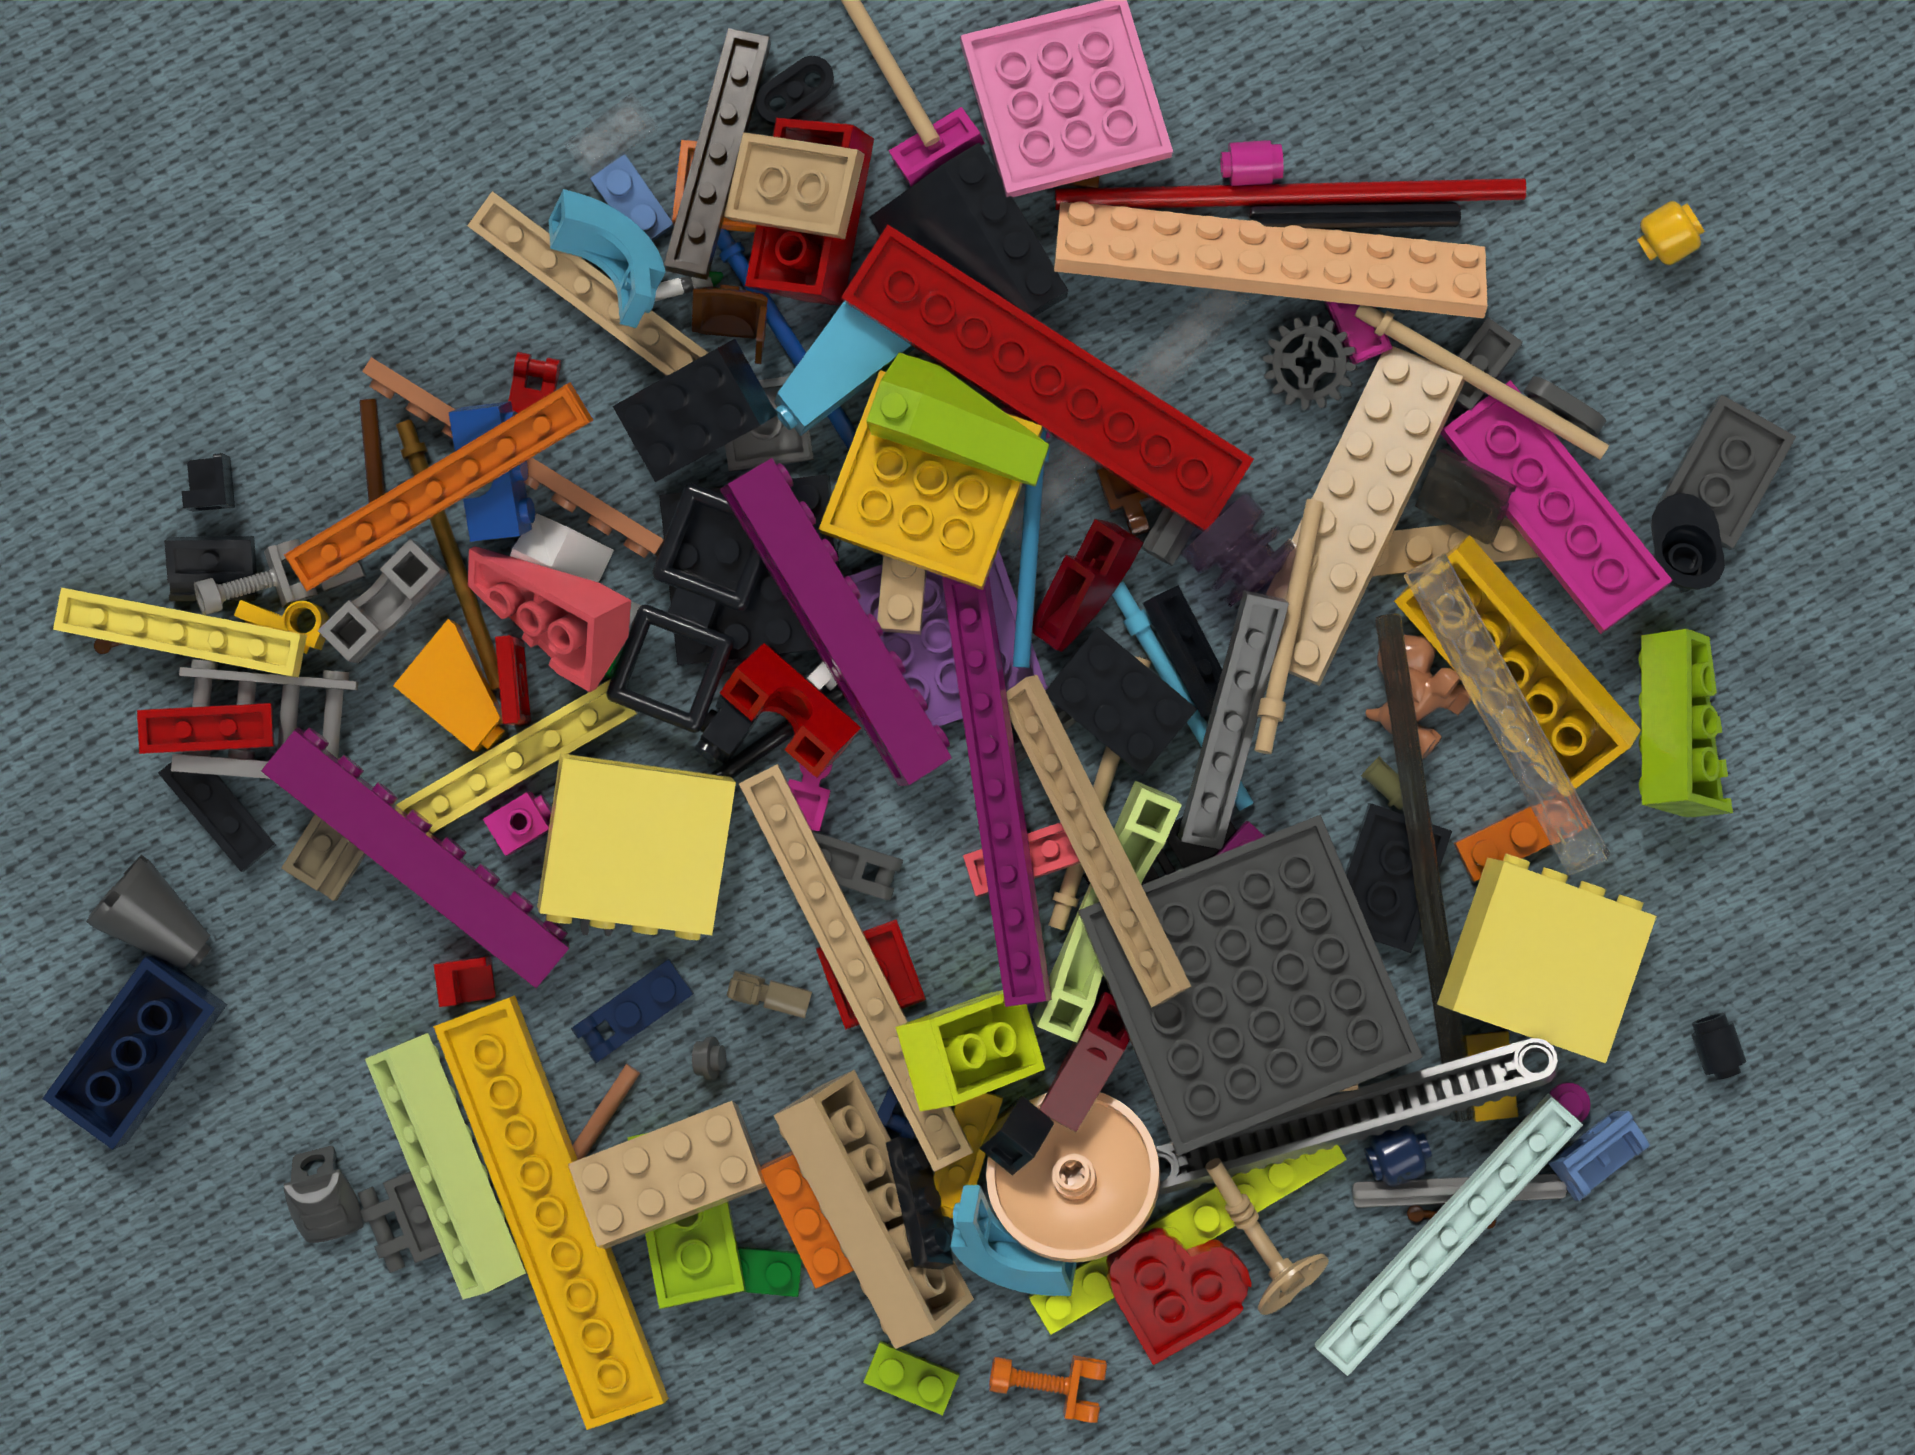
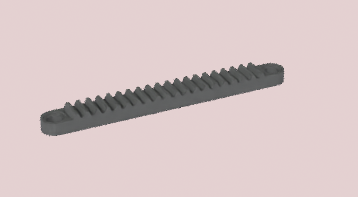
(1365, 1112)

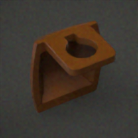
(730, 314)

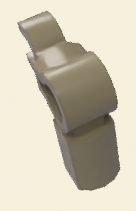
(776, 995)

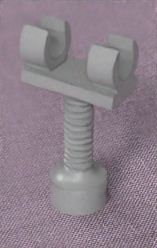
(212, 595)

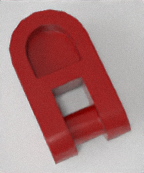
(526, 366)

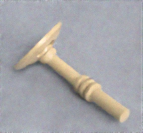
(1286, 1276)

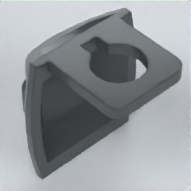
(324, 1202)

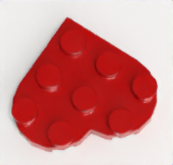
(1174, 1291)

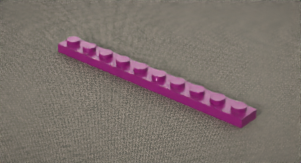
(997, 793)

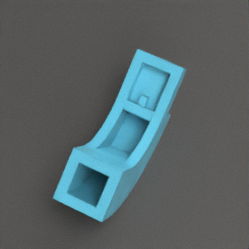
(615, 245)
(994, 1255)

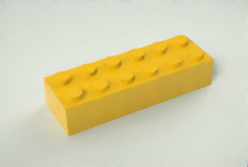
(1566, 699)

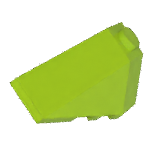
(943, 416)

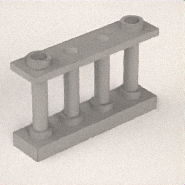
(241, 761)

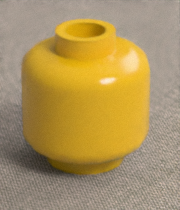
(1670, 233)

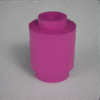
(1252, 162)

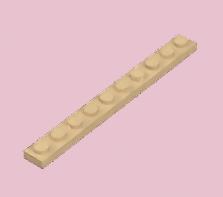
(848, 955)

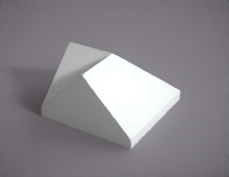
(562, 549)

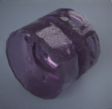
(1238, 550)

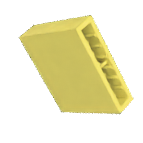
(635, 846)
(1547, 957)

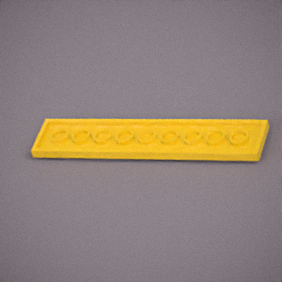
(529, 1167)

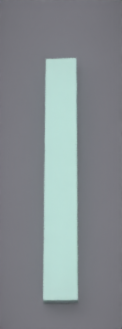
(1448, 1234)

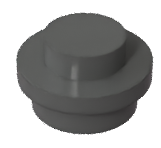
(708, 1058)

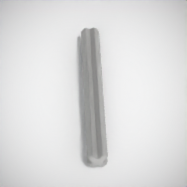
(1440, 1190)

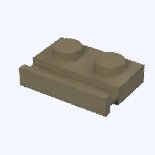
(323, 859)

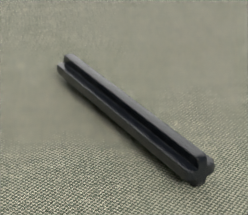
(1358, 215)

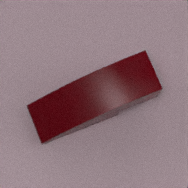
(1085, 583)

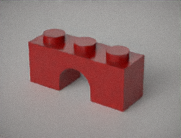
(770, 684)

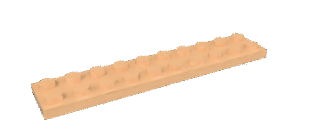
(1271, 259)

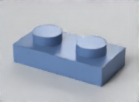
(629, 194)

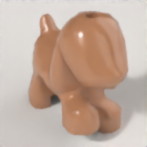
(1428, 691)

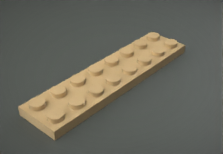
(1365, 497)

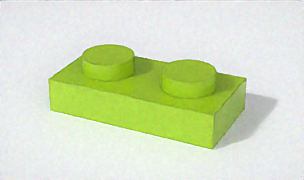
(911, 1378)

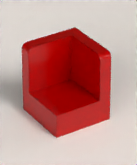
(464, 980)

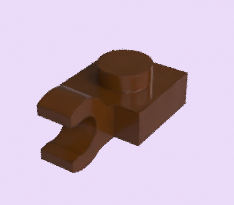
(1126, 497)

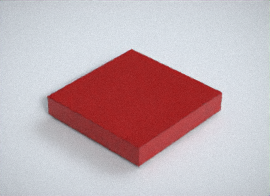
(513, 680)
(895, 961)

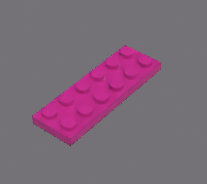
(1560, 512)

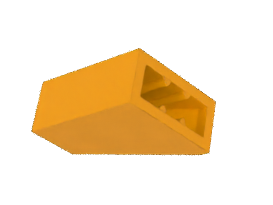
(453, 689)

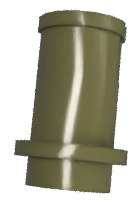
(1385, 781)

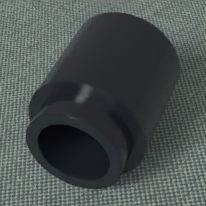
(1718, 1046)

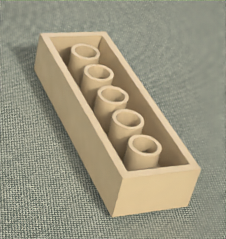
(850, 1173)

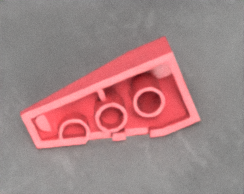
(564, 614)

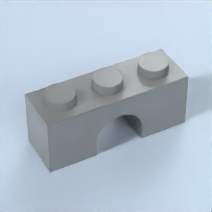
(398, 590)

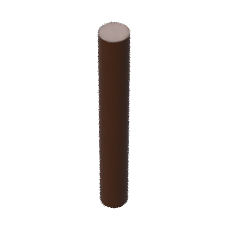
(372, 449)

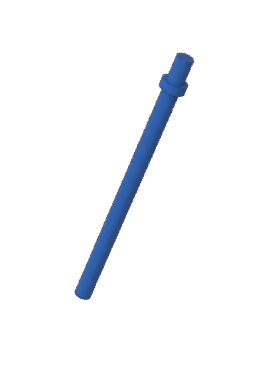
(733, 254)

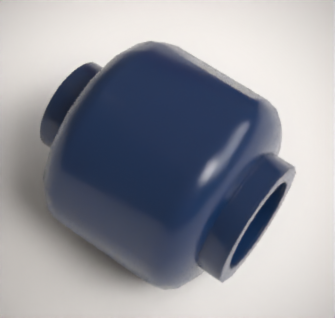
(1397, 1155)

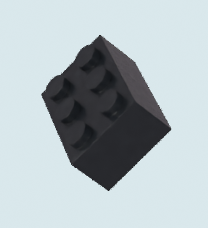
(695, 410)

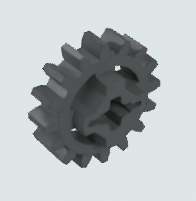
(1311, 342)

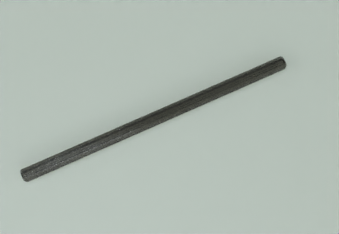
(1420, 835)

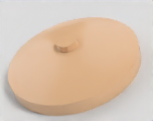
(1082, 1188)

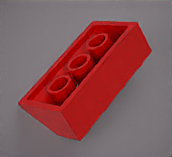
(803, 263)

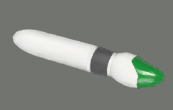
(686, 284)

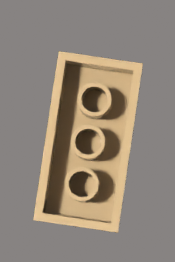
(667, 1175)

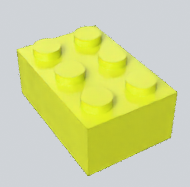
(969, 1050)

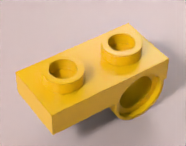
(288, 622)

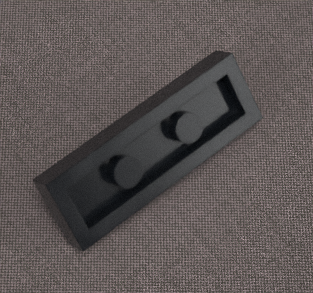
(1186, 646)
(220, 815)
(919, 1204)

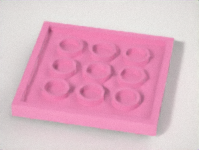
(1065, 96)

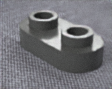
(1565, 405)

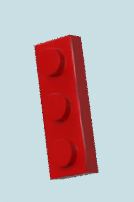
(205, 728)

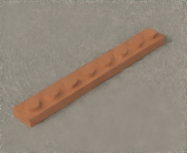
(566, 493)

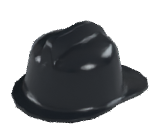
(1687, 542)

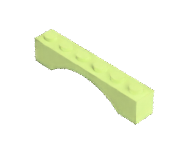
(1077, 973)

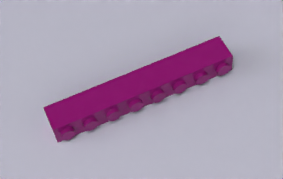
(836, 622)
(416, 856)

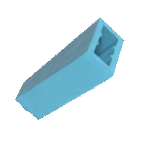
(836, 368)

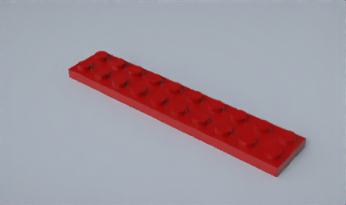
(1047, 378)

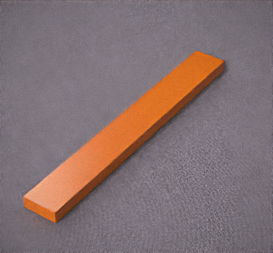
(439, 486)

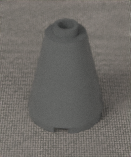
(151, 917)

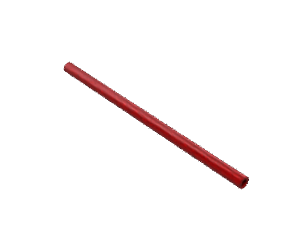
(1298, 193)

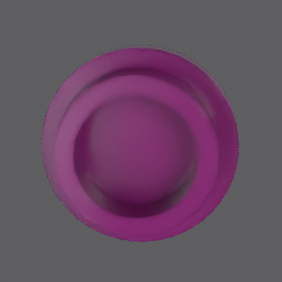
(1573, 1098)

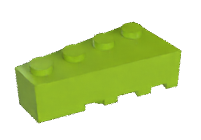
(1680, 726)

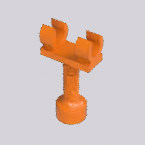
(1005, 1376)

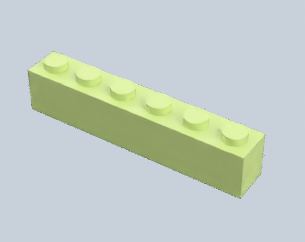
(445, 1166)

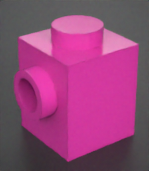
(519, 822)

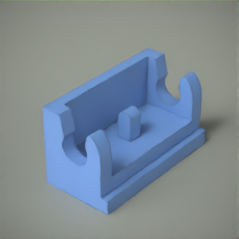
(1598, 1153)

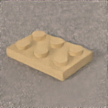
(794, 185)

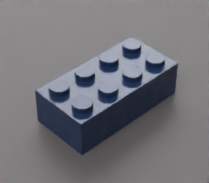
(134, 1051)

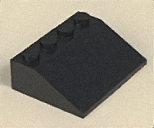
(977, 229)

